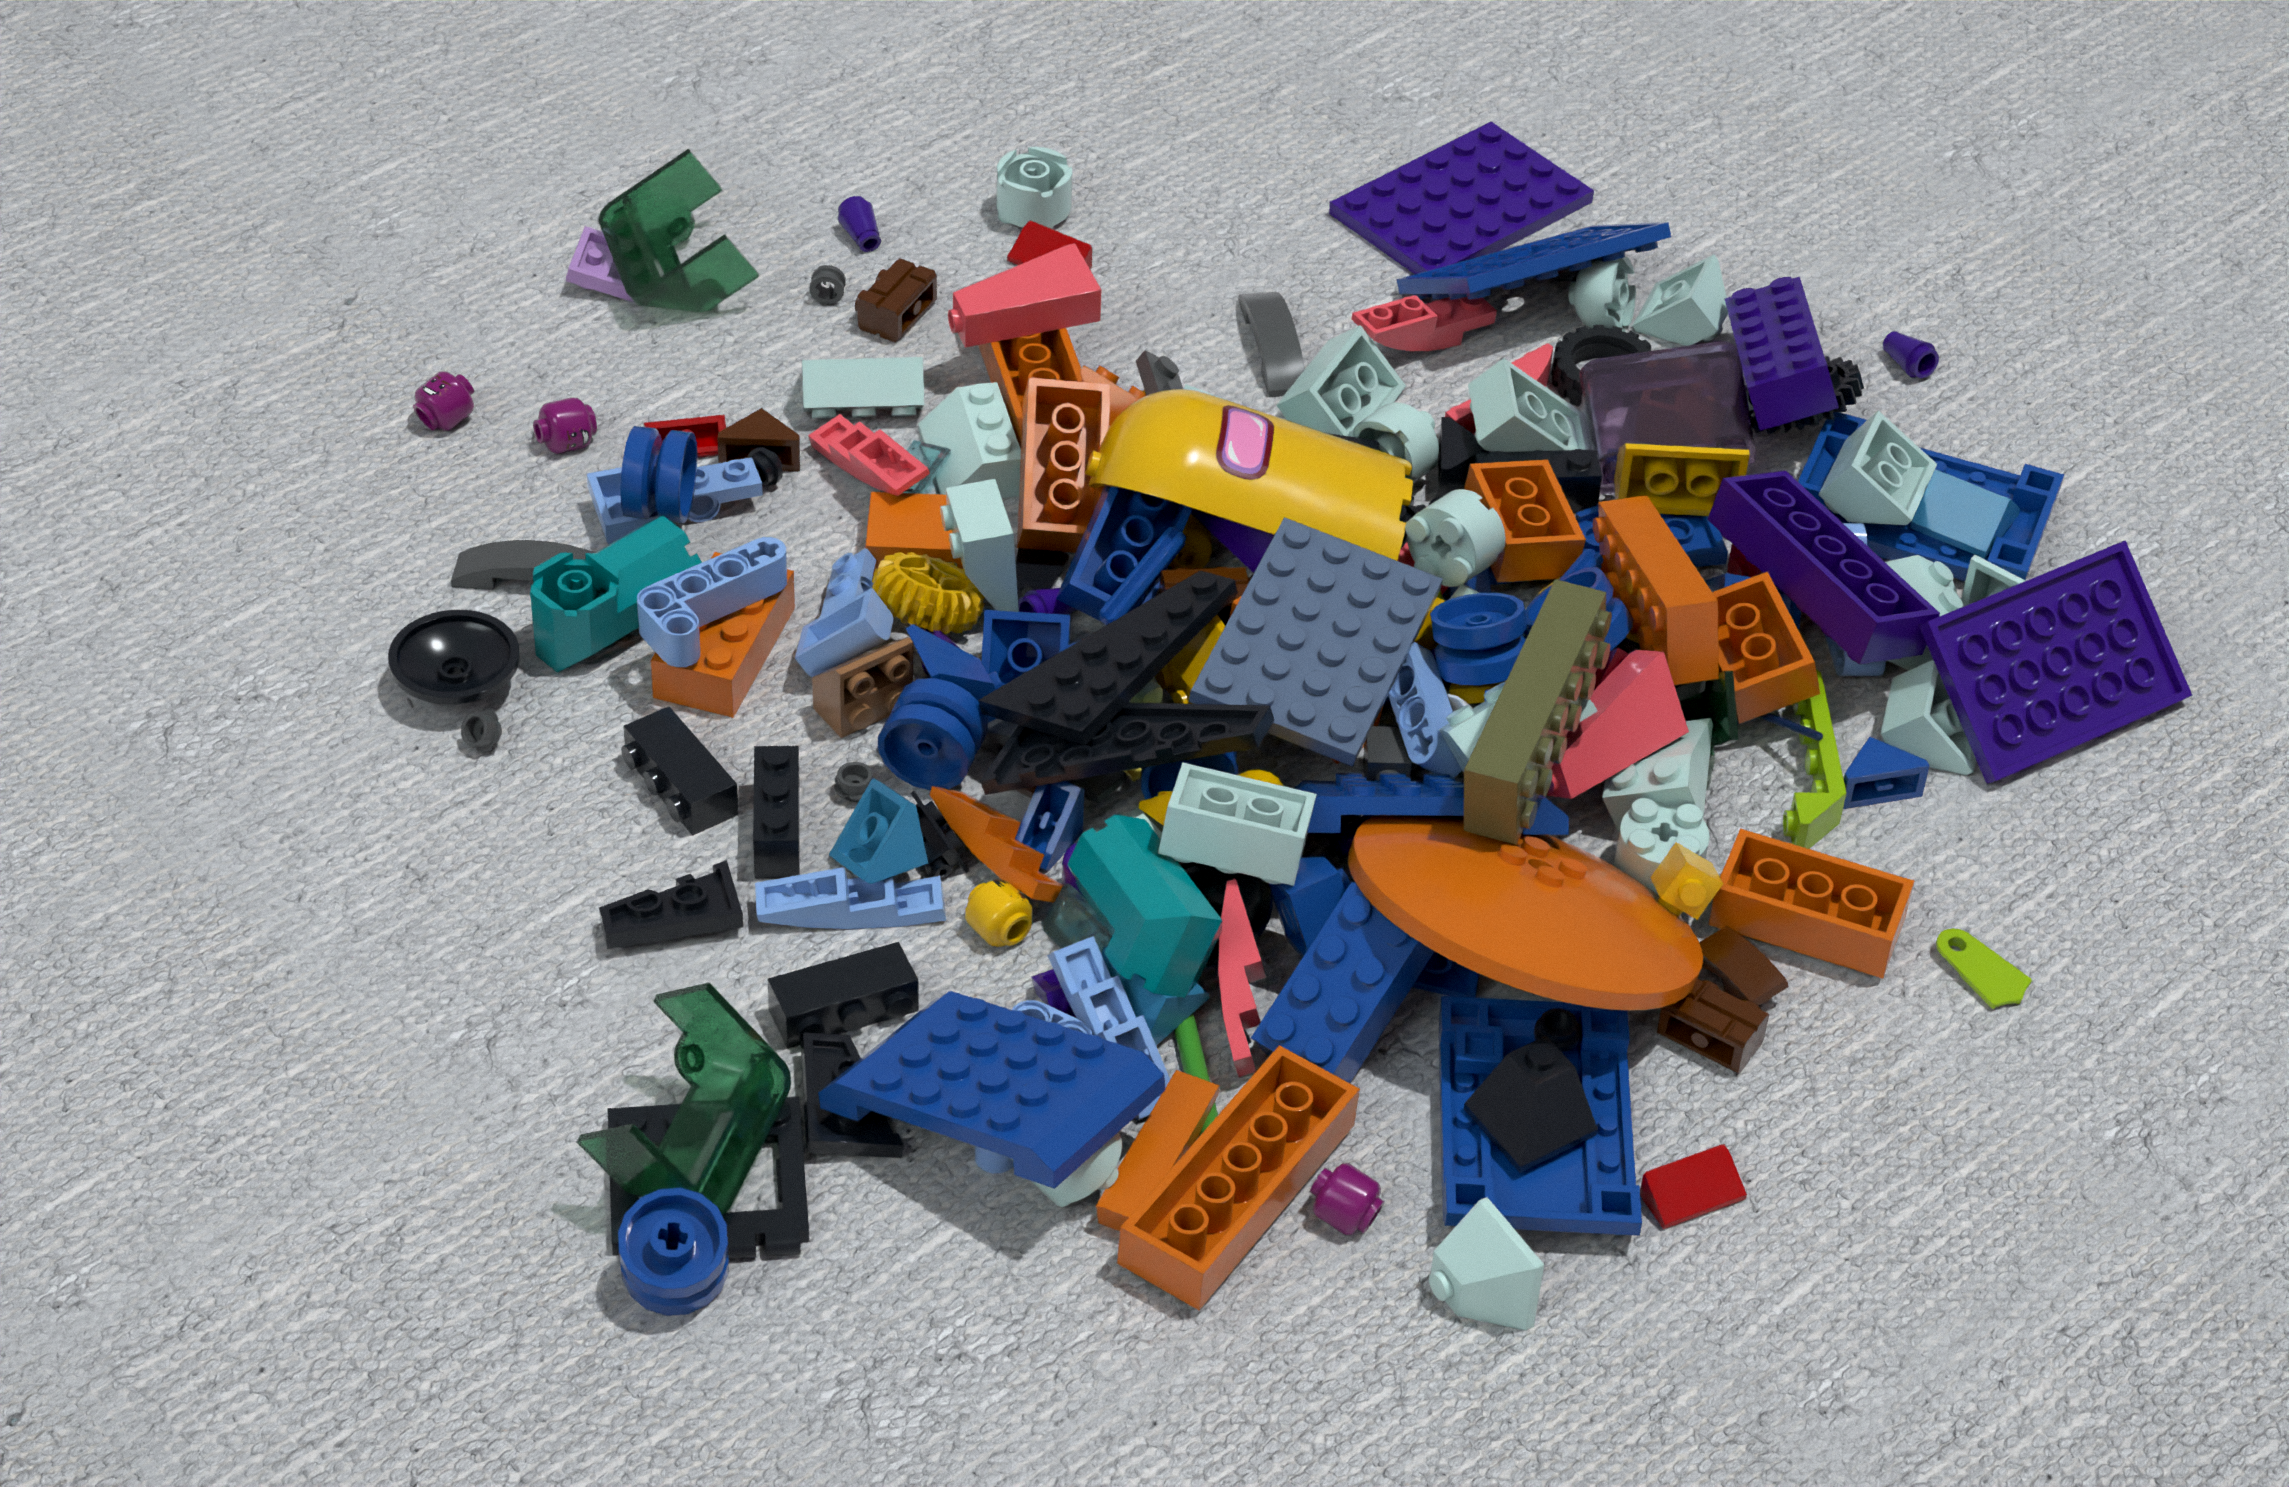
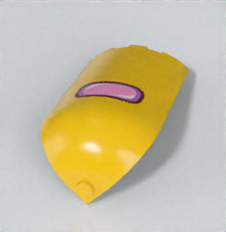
(1254, 469)

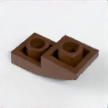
(1742, 967)

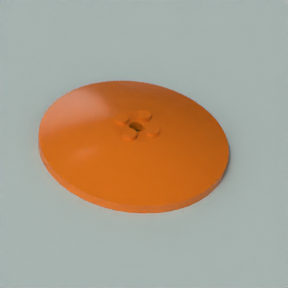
(1526, 912)

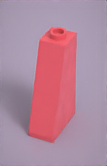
(1028, 299)
(1633, 719)

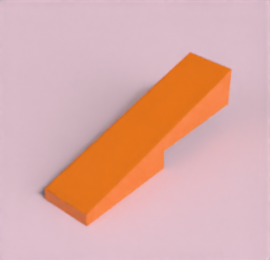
(1158, 1146)

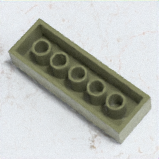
(1536, 712)

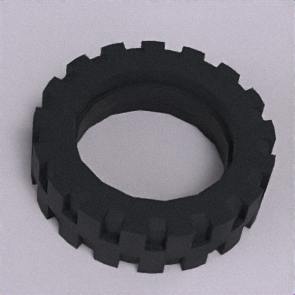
(1585, 345)

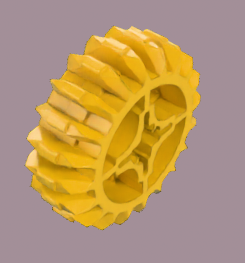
(928, 592)

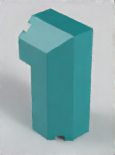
(593, 600)
(1148, 905)

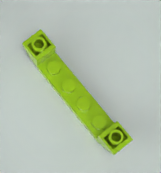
(1817, 811)

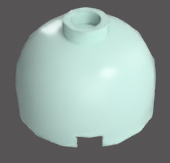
(1603, 293)

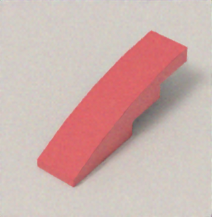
(868, 455)
(1237, 968)

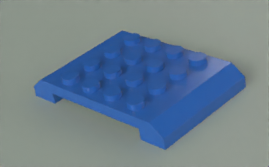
(2032, 492)
(1400, 796)
(1001, 1084)
(1575, 1191)

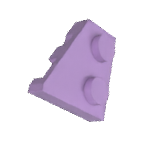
(594, 266)

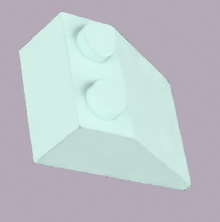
(1522, 414)
(983, 540)
(1667, 776)

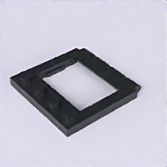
(775, 1228)

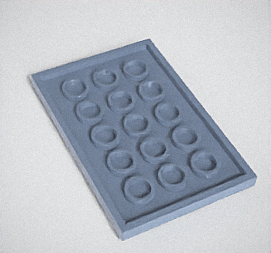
(1318, 639)

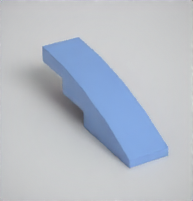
(837, 902)
(1103, 1002)

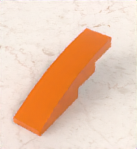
(992, 840)

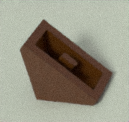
(760, 430)

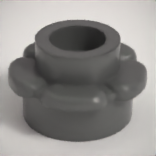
(481, 730)
(852, 780)

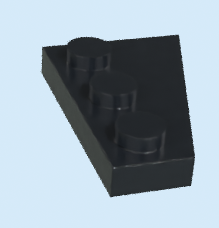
(682, 911)
(822, 1061)

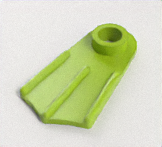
(1982, 968)

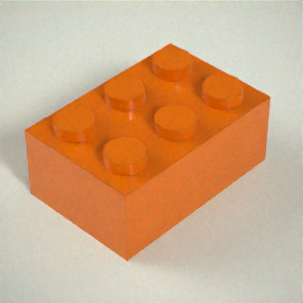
(1536, 519)
(1762, 649)

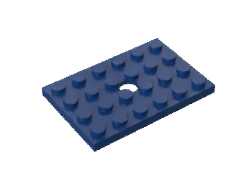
(1534, 260)

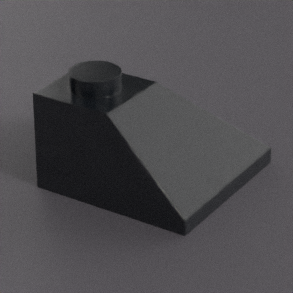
(1533, 1105)

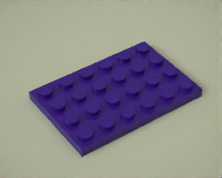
(1461, 200)
(2055, 661)

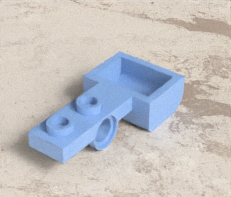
(713, 486)
(850, 619)

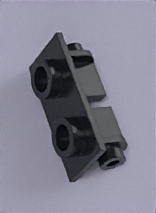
(941, 849)

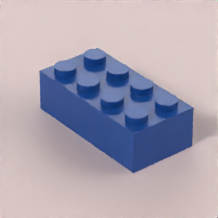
(1114, 543)
(1344, 988)

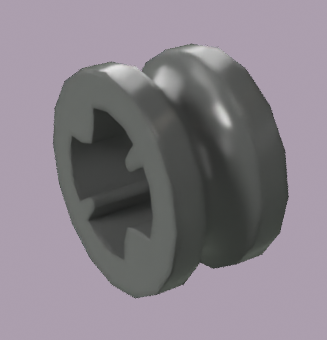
(827, 274)

